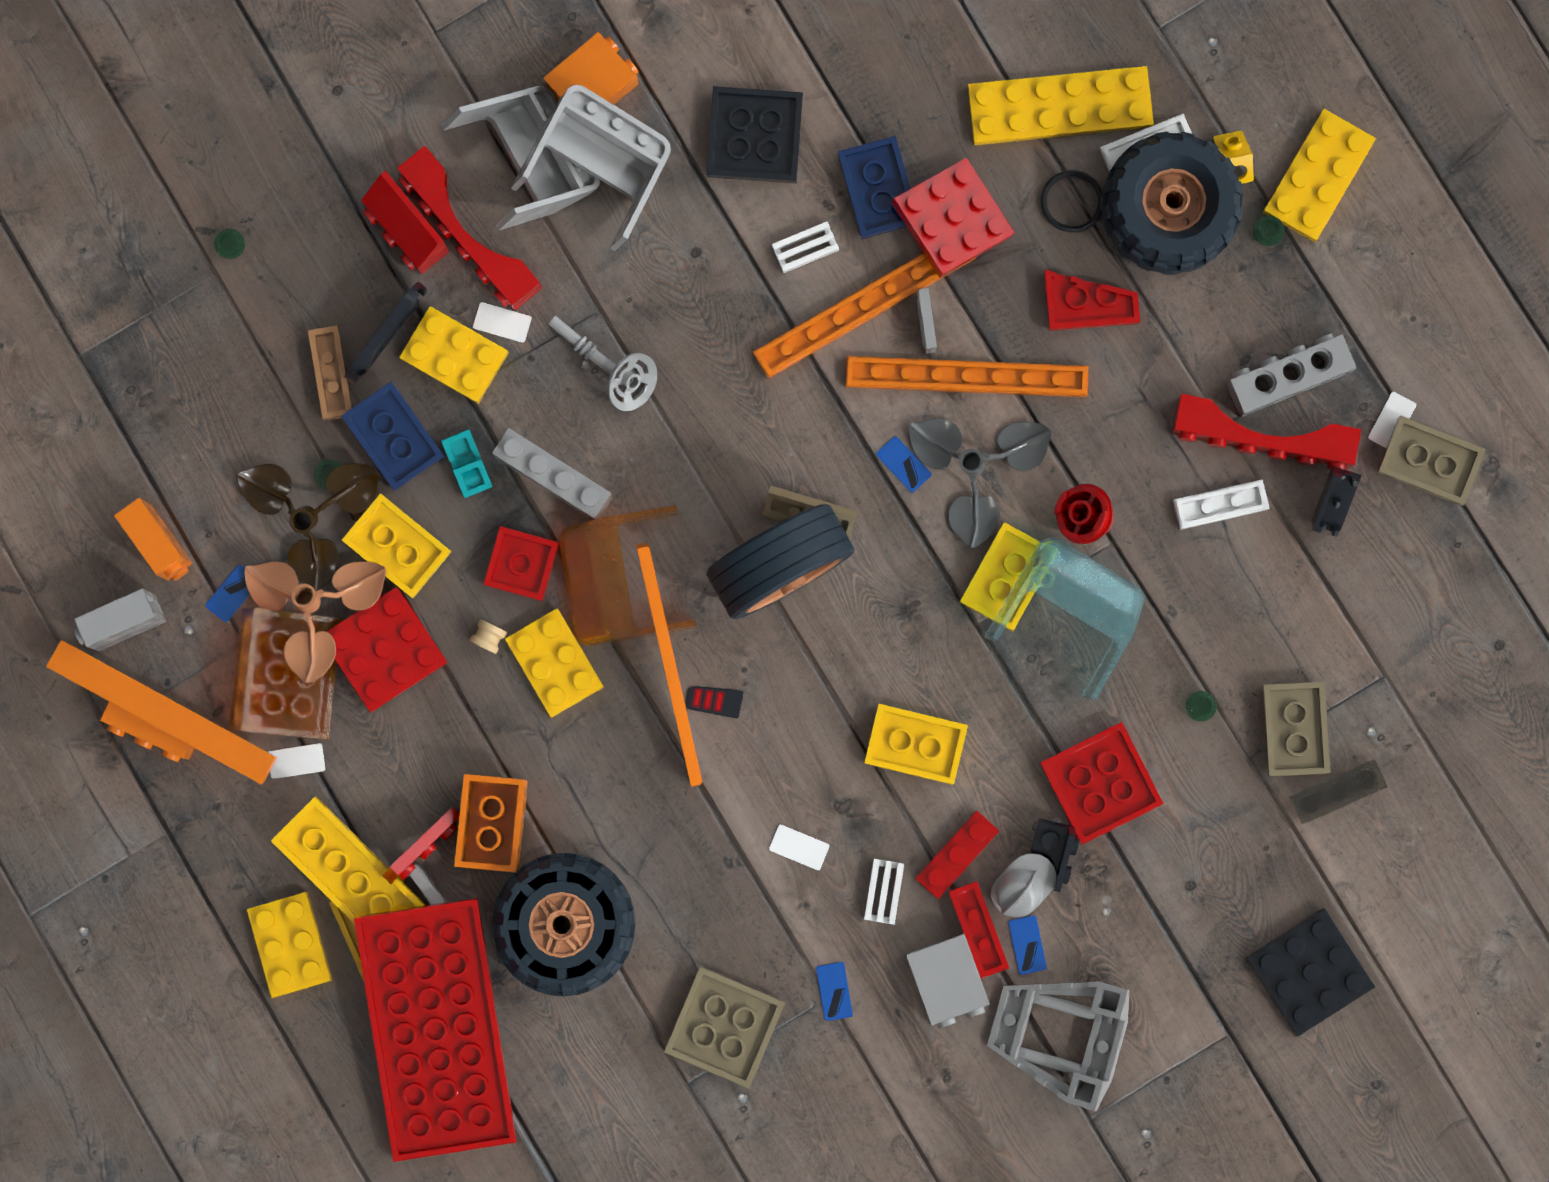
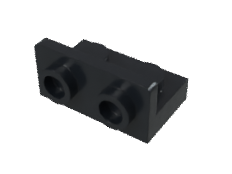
(1056, 843)

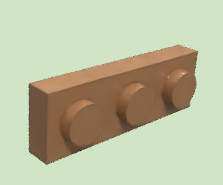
(330, 372)

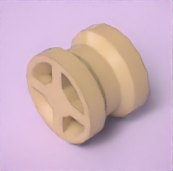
(488, 636)

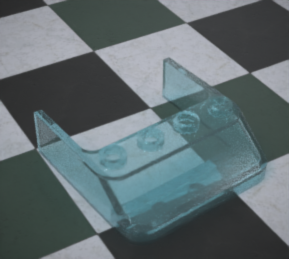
(1084, 591)

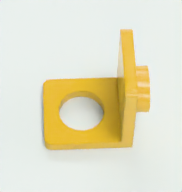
(1237, 149)

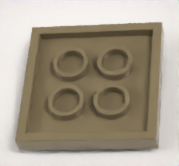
(724, 1027)

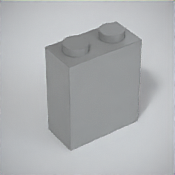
(119, 620)
(948, 981)

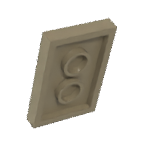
(1431, 461)
(1296, 729)

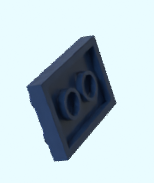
(873, 179)
(392, 436)

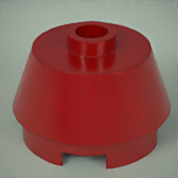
(1084, 513)

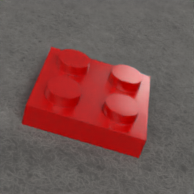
(521, 563)

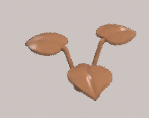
(276, 582)

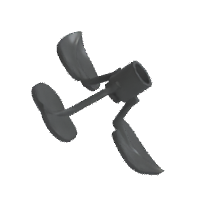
(937, 442)

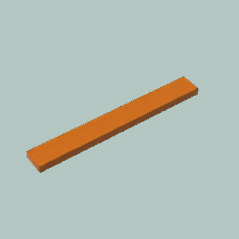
(846, 315)
(966, 376)
(669, 664)
(161, 712)

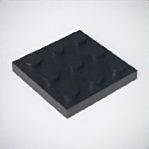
(754, 134)
(1310, 972)

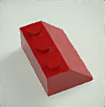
(403, 224)

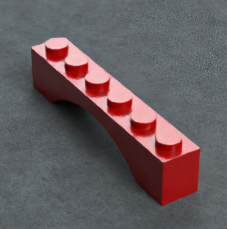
(508, 275)
(1203, 420)

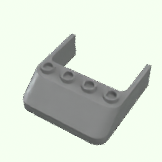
(518, 121)
(606, 146)

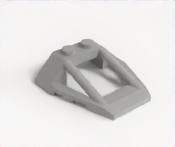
(1096, 1072)

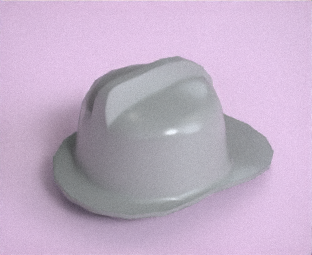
(1023, 885)

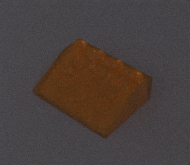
(266, 690)

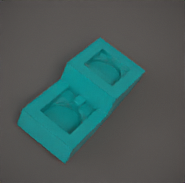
(466, 463)

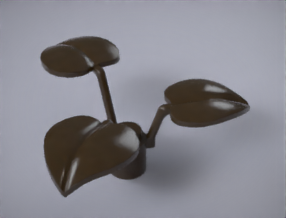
(312, 560)

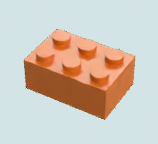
(491, 823)

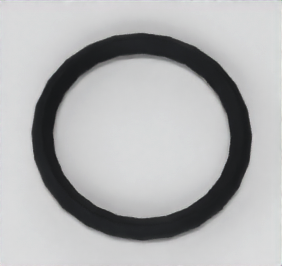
(1048, 216)

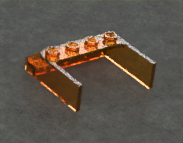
(599, 582)

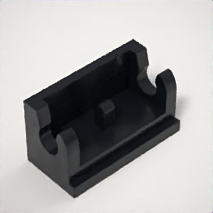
(1335, 500)

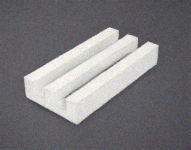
(828, 237)
(897, 885)

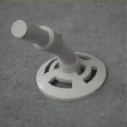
(624, 377)

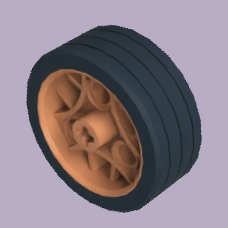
(780, 561)

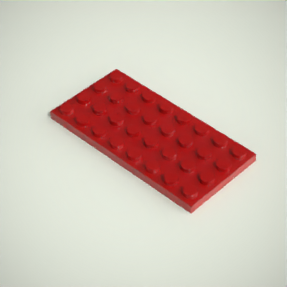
(435, 1029)

